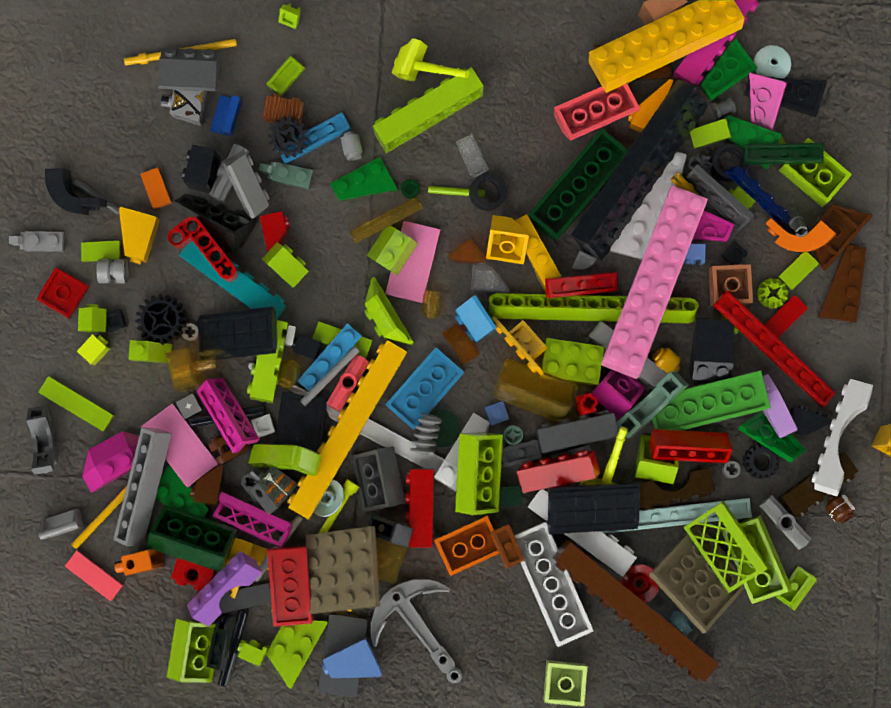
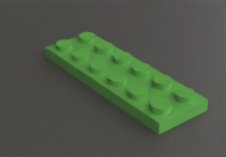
(714, 402)

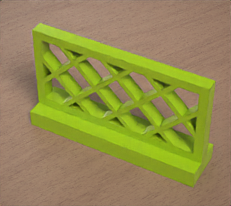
(740, 536)

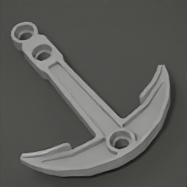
(407, 611)

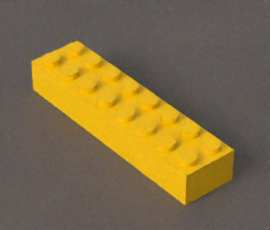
(664, 41)

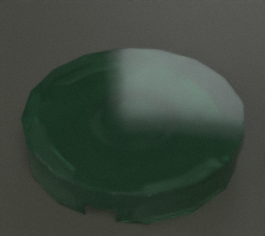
(449, 428)

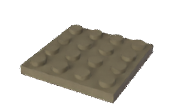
(343, 570)
(693, 583)

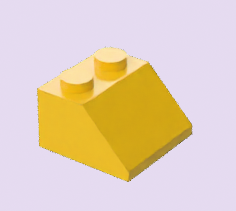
(507, 240)

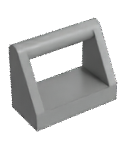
(61, 524)

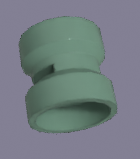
(513, 435)

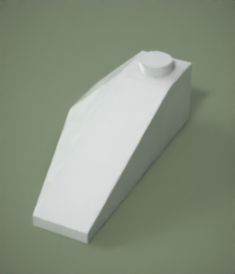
(448, 471)

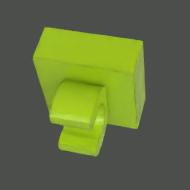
(289, 16)

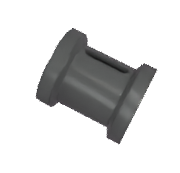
(723, 107)

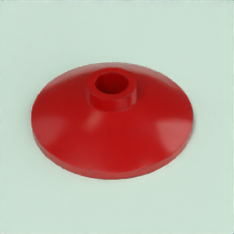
(649, 587)

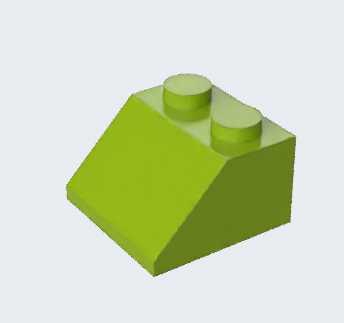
(392, 249)
(652, 469)

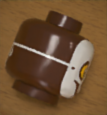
(840, 508)

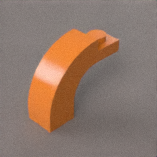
(811, 241)

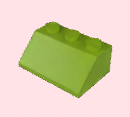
(191, 652)

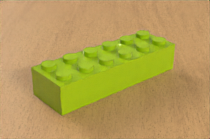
(427, 110)

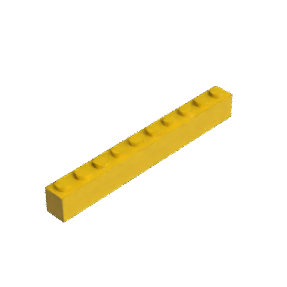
(348, 428)

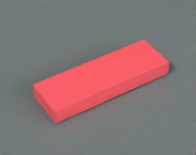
(94, 575)

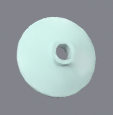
(766, 68)
(331, 500)

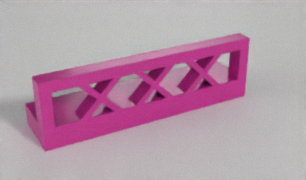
(224, 414)
(254, 513)

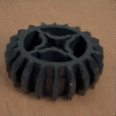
(167, 313)

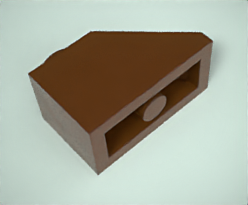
(207, 487)

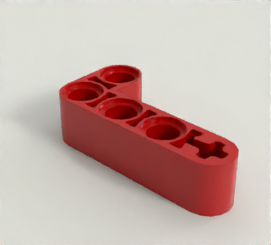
(208, 250)

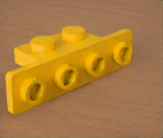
(526, 342)

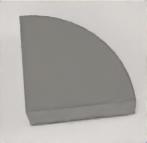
(583, 261)

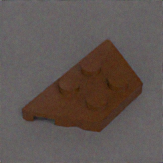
(846, 224)

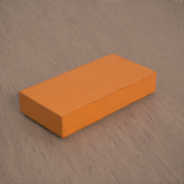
(155, 188)

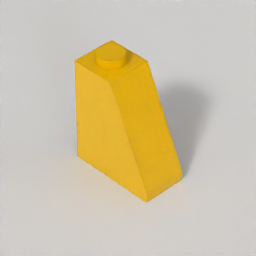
(137, 234)

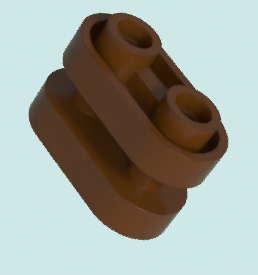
(218, 444)

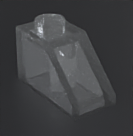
(487, 280)

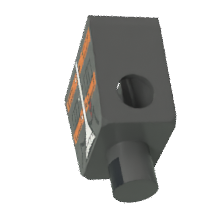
(271, 487)

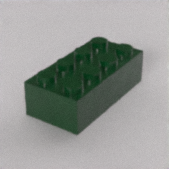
(192, 538)

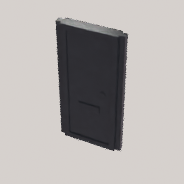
(238, 333)
(300, 426)
(593, 508)

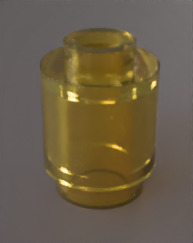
(431, 304)
(289, 374)

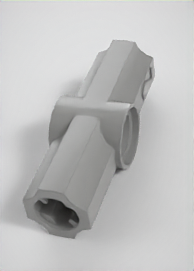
(223, 184)
(793, 531)

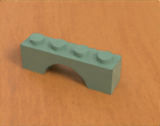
(655, 402)

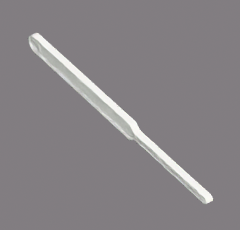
(385, 438)

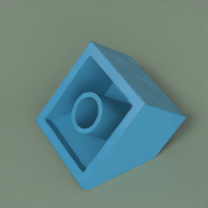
(475, 319)

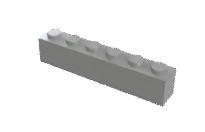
(142, 487)

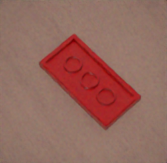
(289, 585)

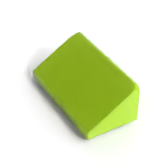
(801, 583)

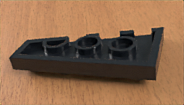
(800, 95)

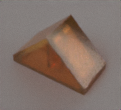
(467, 253)
(460, 344)

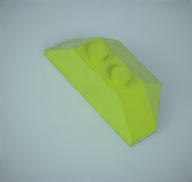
(384, 315)

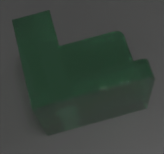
(510, 496)

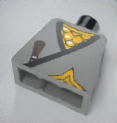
(186, 105)

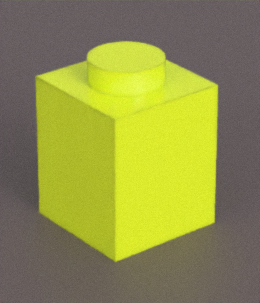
(94, 349)

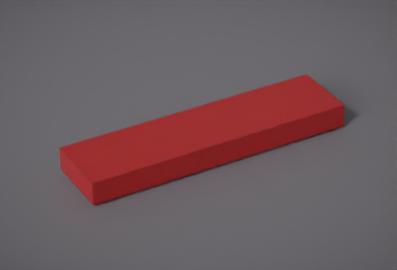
(581, 284)

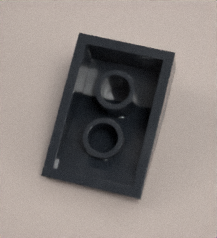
(712, 349)

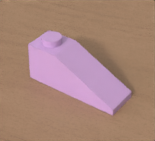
(778, 414)

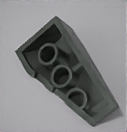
(225, 226)

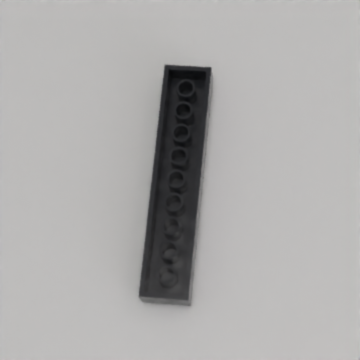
(639, 169)

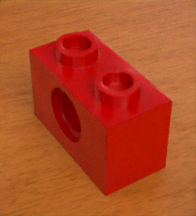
(182, 577)

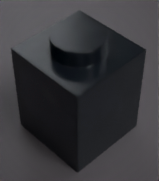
(306, 347)

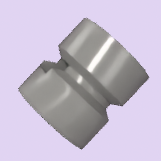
(112, 271)

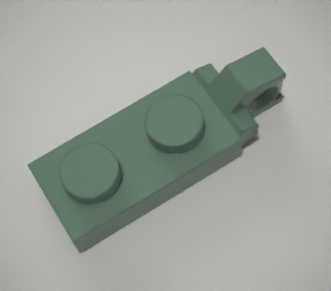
(287, 174)

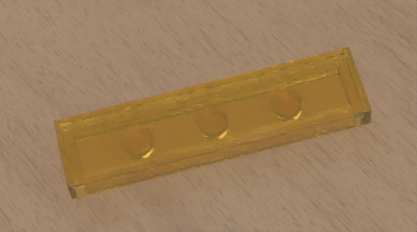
(386, 220)

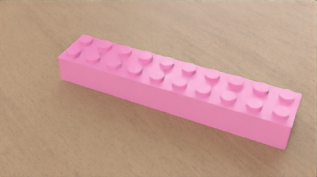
(654, 282)

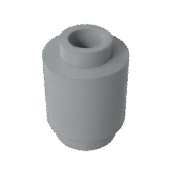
(351, 146)

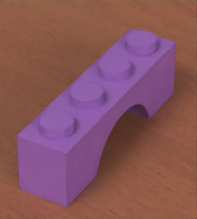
(238, 572)

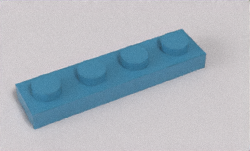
(330, 356)

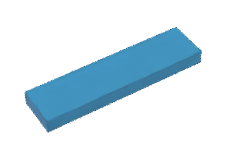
(320, 135)

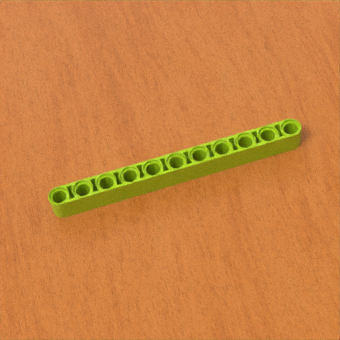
(580, 308)

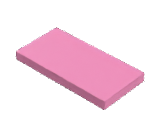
(414, 276)
(185, 451)

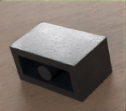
(391, 530)

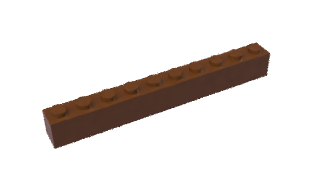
(634, 610)

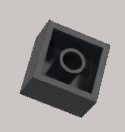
(201, 168)

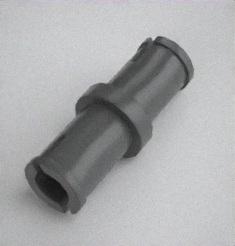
(797, 222)

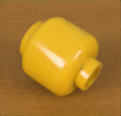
(666, 360)

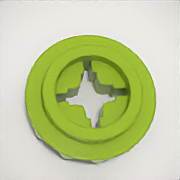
(772, 302)

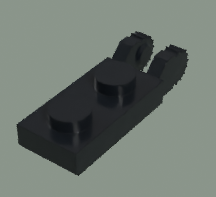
(221, 642)

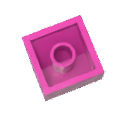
(618, 392)

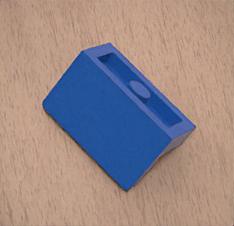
(226, 115)

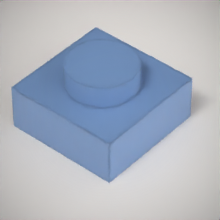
(496, 413)

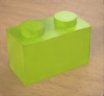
(285, 264)

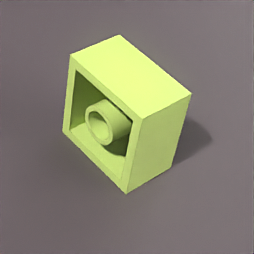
(565, 683)

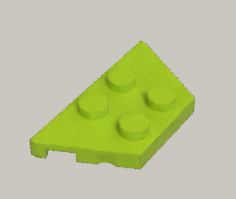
(293, 647)

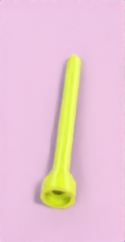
(349, 489)

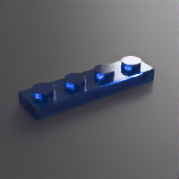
(754, 190)

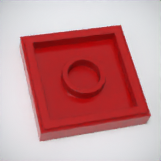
(62, 293)

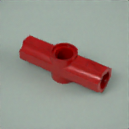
(586, 404)

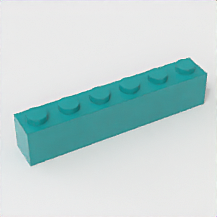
(242, 287)

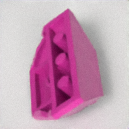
(110, 460)

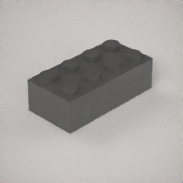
(576, 433)

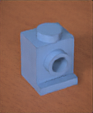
(695, 253)

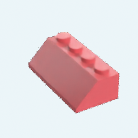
(594, 110)

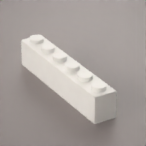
(596, 543)

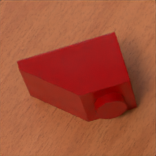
(274, 228)

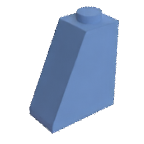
(352, 662)

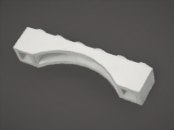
(855, 401)

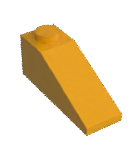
(648, 107)

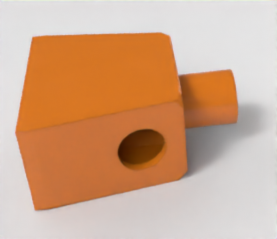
(139, 562)

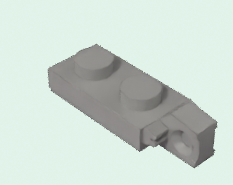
(39, 241)

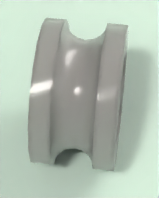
(186, 336)
(727, 473)

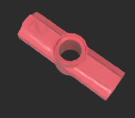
(341, 393)

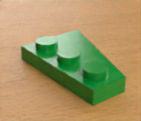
(728, 71)
(748, 133)
(364, 181)
(762, 431)
(175, 494)

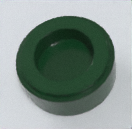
(410, 189)

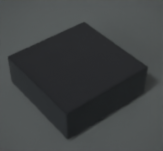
(734, 254)
(115, 321)

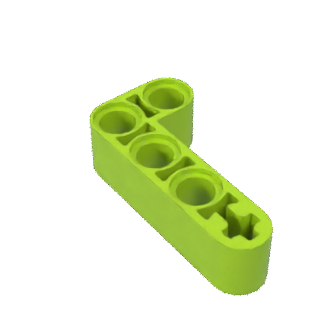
(285, 458)

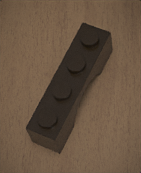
(697, 483)

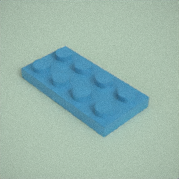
(425, 388)

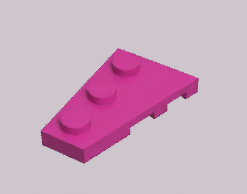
(766, 99)
(713, 228)

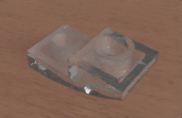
(472, 155)

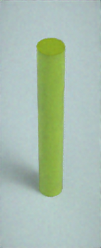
(453, 191)

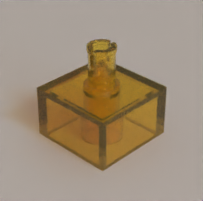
(186, 369)
(389, 559)

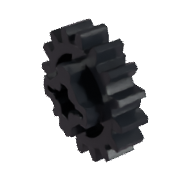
(293, 130)

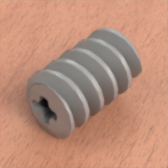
(426, 434)

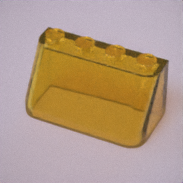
(534, 392)

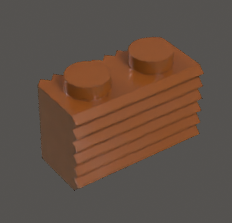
(278, 107)

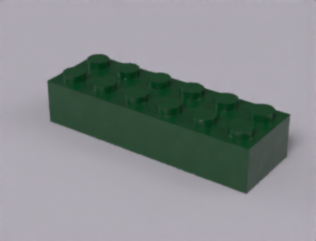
(578, 185)

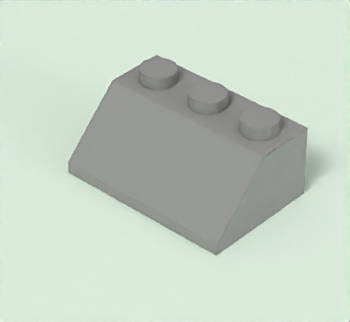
(246, 183)

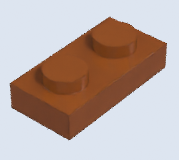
(507, 546)

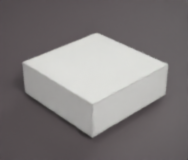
(290, 335)
(263, 425)

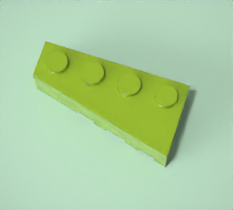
(267, 369)

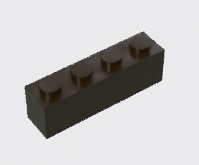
(803, 494)

